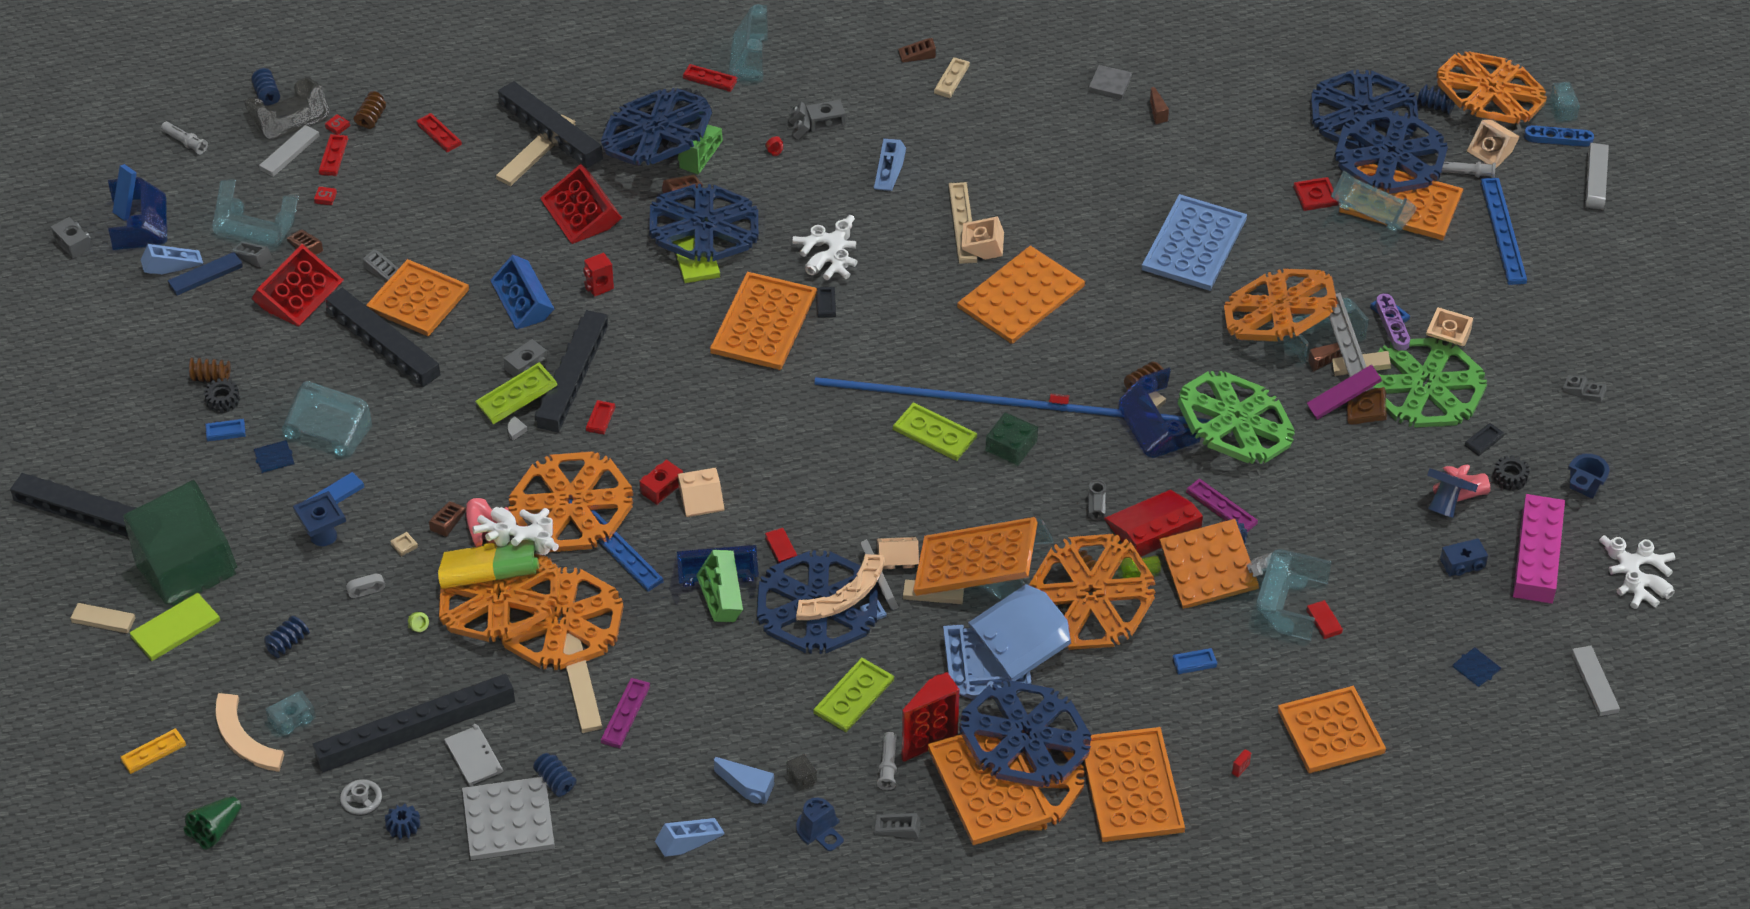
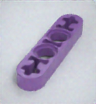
(1396, 321)

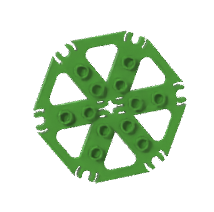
(1436, 389)
(1246, 424)

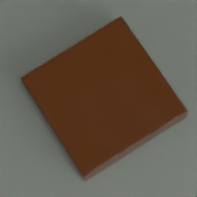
(1367, 407)

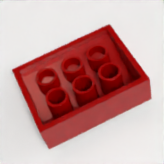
(580, 206)
(297, 287)
(1155, 519)
(930, 716)

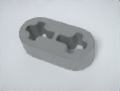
(365, 585)

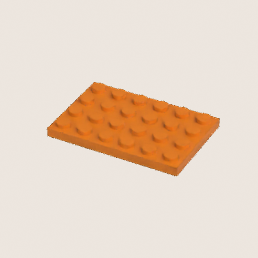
(1434, 205)
(1021, 294)
(763, 320)
(975, 556)
(1132, 785)
(986, 804)

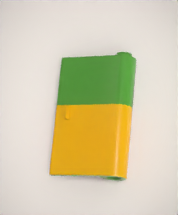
(487, 564)

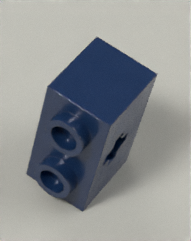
(1464, 557)

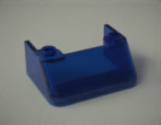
(149, 226)
(1145, 421)
(691, 561)

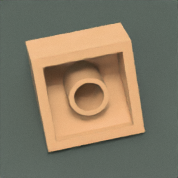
(1492, 142)
(983, 238)
(1450, 326)
(700, 492)
(899, 552)

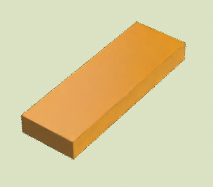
(153, 751)

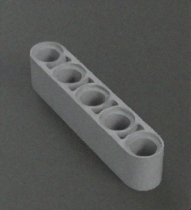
(1596, 176)

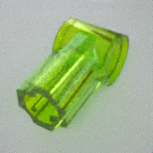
(1130, 570)

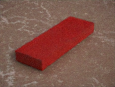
(710, 77)
(439, 132)
(333, 155)

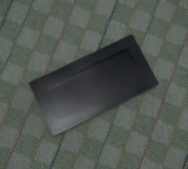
(826, 302)
(1484, 439)

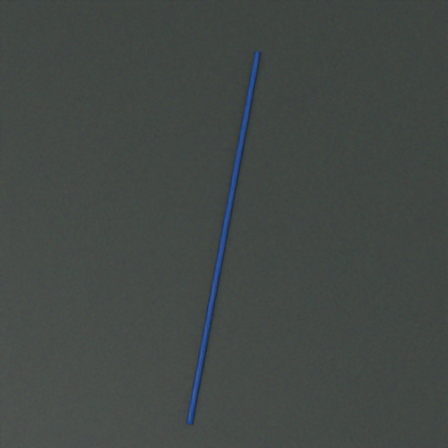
(984, 398)

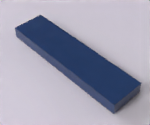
(205, 273)

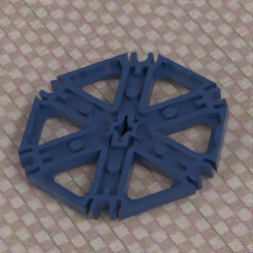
(1363, 99)
(645, 129)
(1402, 157)
(703, 222)
(817, 587)
(1016, 742)

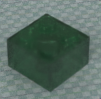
(1011, 438)

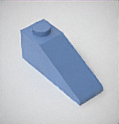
(889, 164)
(166, 259)
(748, 781)
(687, 835)

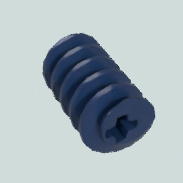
(265, 86)
(1435, 99)
(284, 635)
(554, 774)

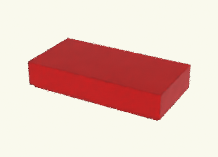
(600, 417)
(780, 545)
(1324, 619)

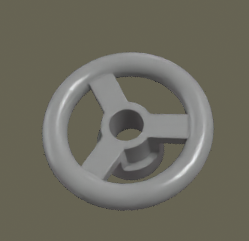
(360, 794)

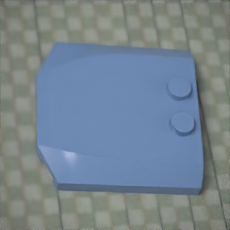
(1022, 630)
(972, 663)

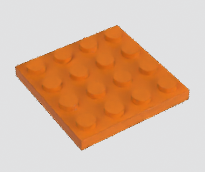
(417, 297)
(1208, 563)
(1331, 729)

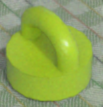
(418, 622)

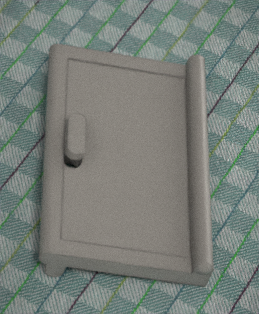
(472, 759)

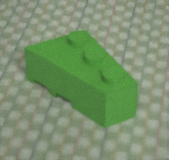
(698, 156)
(721, 586)

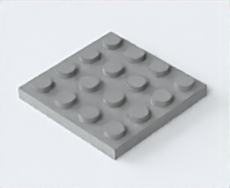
(508, 818)

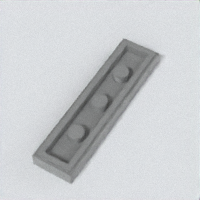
(289, 150)
(882, 581)
(1595, 680)

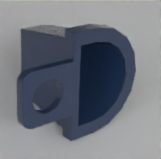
(1588, 474)
(818, 822)

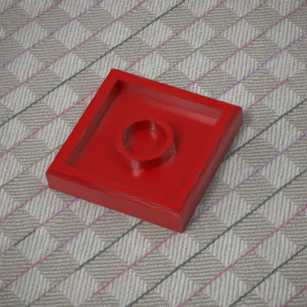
(1315, 193)

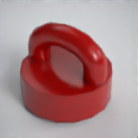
(774, 144)

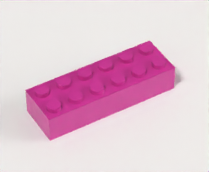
(1539, 548)

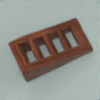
(923, 50)
(1158, 106)
(677, 183)
(310, 241)
(1323, 355)
(445, 528)

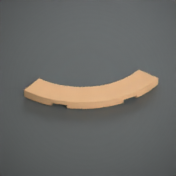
(846, 596)
(239, 740)

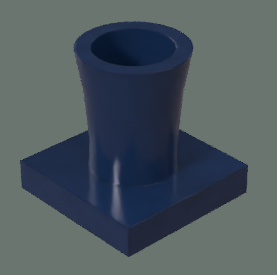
(1448, 492)
(320, 517)

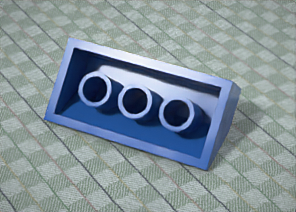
(521, 293)

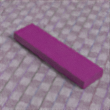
(1344, 392)
(1220, 504)
(625, 713)

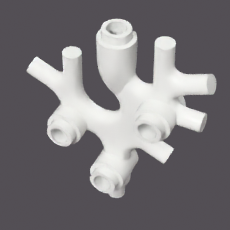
(835, 254)
(539, 531)
(1635, 579)

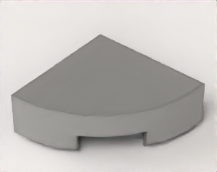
(516, 428)

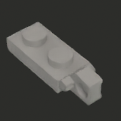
(1259, 565)

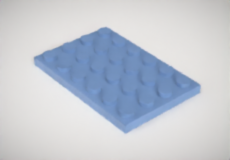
(1194, 242)

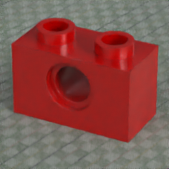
(598, 274)
(660, 482)

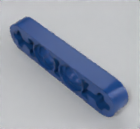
(1559, 134)

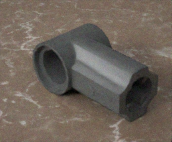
(1096, 499)

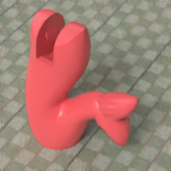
(1479, 479)
(475, 508)

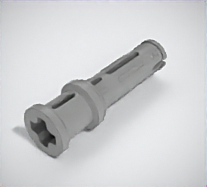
(189, 139)
(1473, 169)
(888, 768)

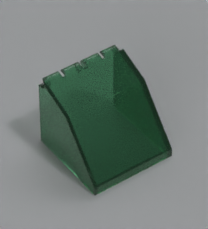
(179, 544)

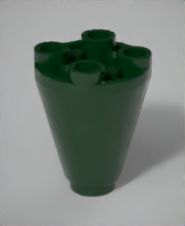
(211, 821)

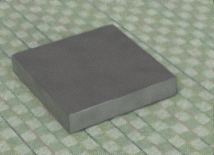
(1110, 82)

